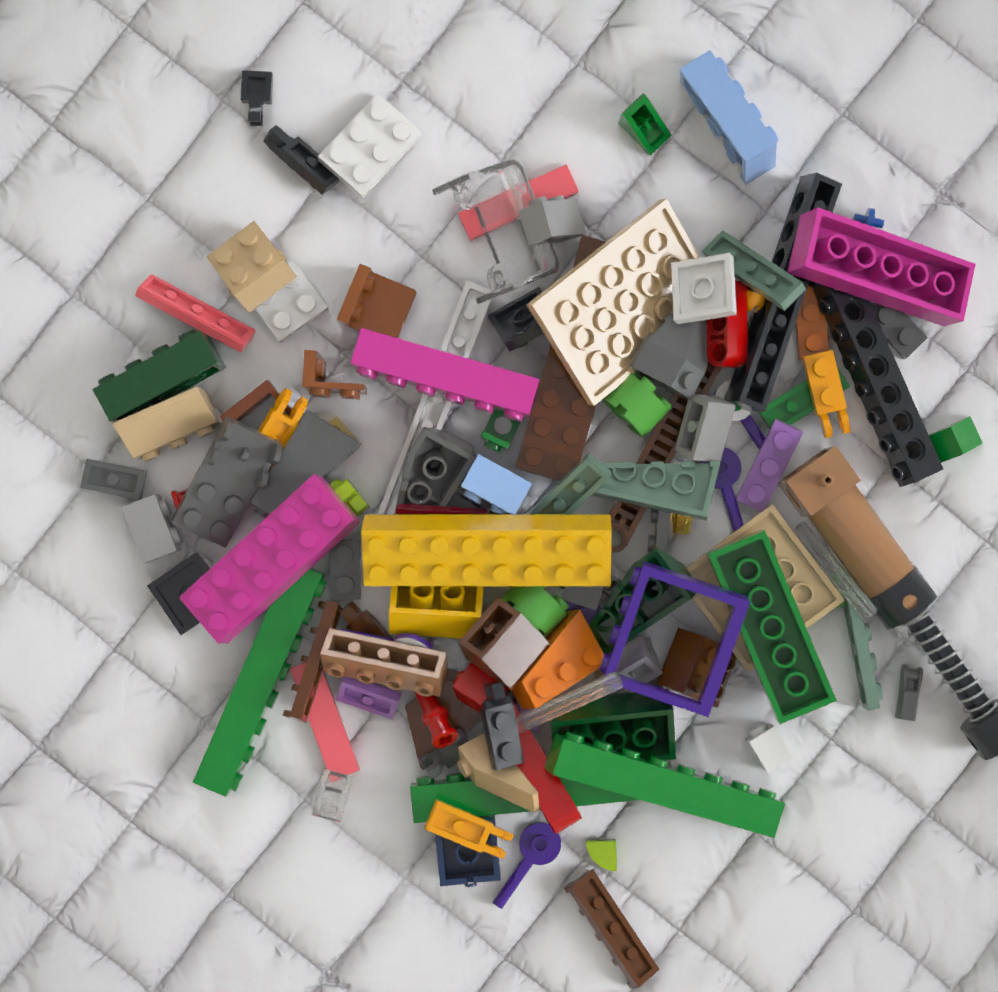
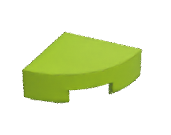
(603, 853)

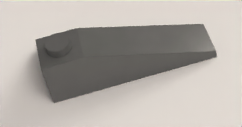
(674, 356)
(435, 468)

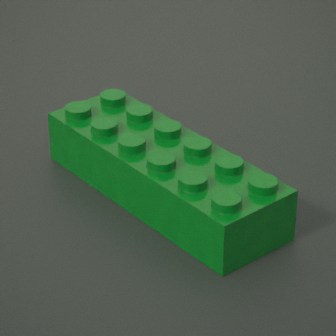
(773, 627)

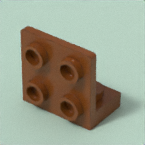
(376, 303)
(315, 369)

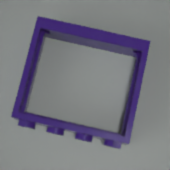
(723, 651)

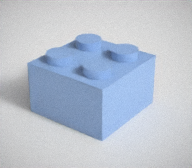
(495, 485)

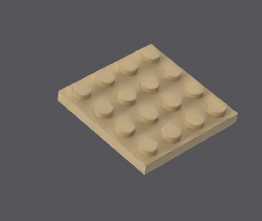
(807, 581)

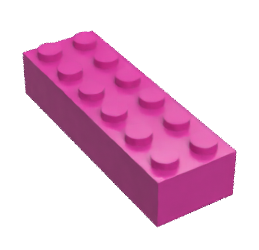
(881, 267)
(444, 373)
(270, 559)

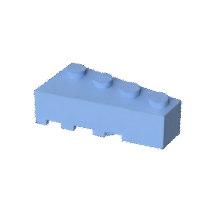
(730, 115)

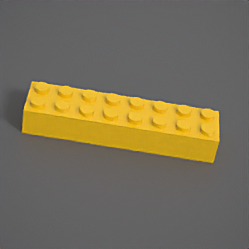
(487, 550)

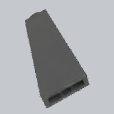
(311, 450)

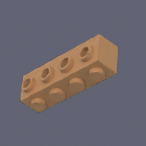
(384, 662)

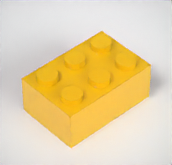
(434, 610)

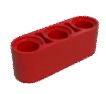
(729, 335)

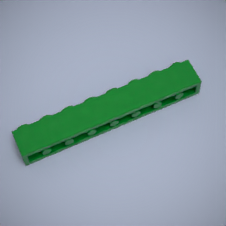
(257, 685)
(664, 785)
(465, 795)

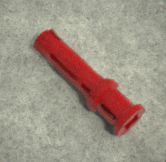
(436, 719)

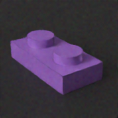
(369, 697)

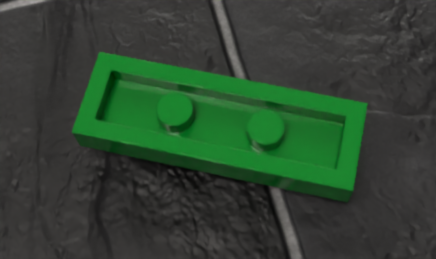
(793, 404)

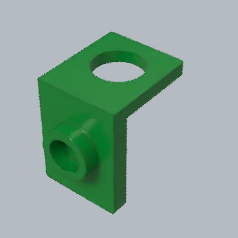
(495, 440)

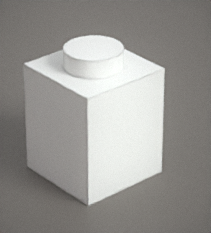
(768, 746)

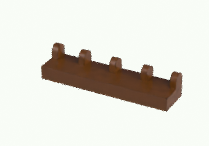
(313, 669)
(612, 928)

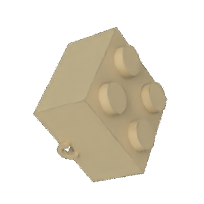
(251, 266)

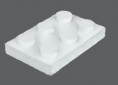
(369, 146)

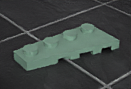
(667, 487)

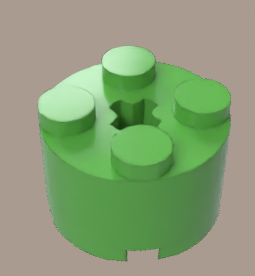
(637, 404)
(537, 606)

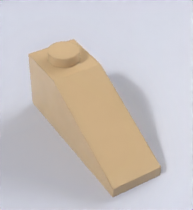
(505, 783)

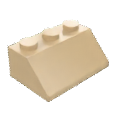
(168, 424)

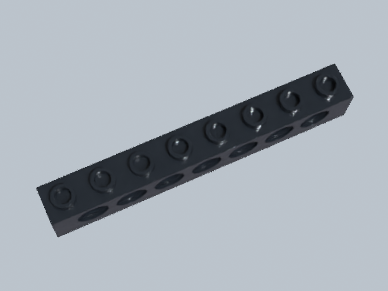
(771, 325)
(885, 379)

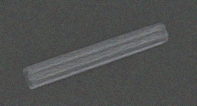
(835, 572)
(569, 701)

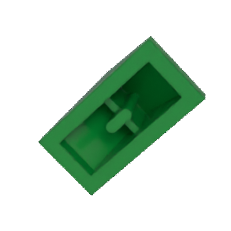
(644, 125)
(955, 439)

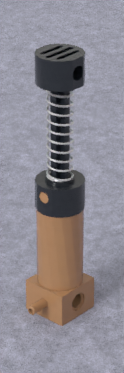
(829, 496)

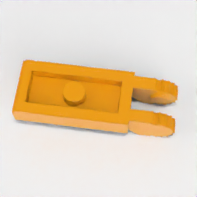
(826, 390)
(280, 425)
(465, 828)

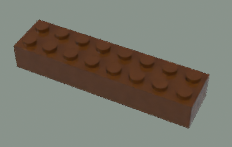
(559, 412)

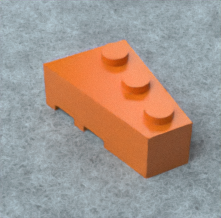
(565, 662)

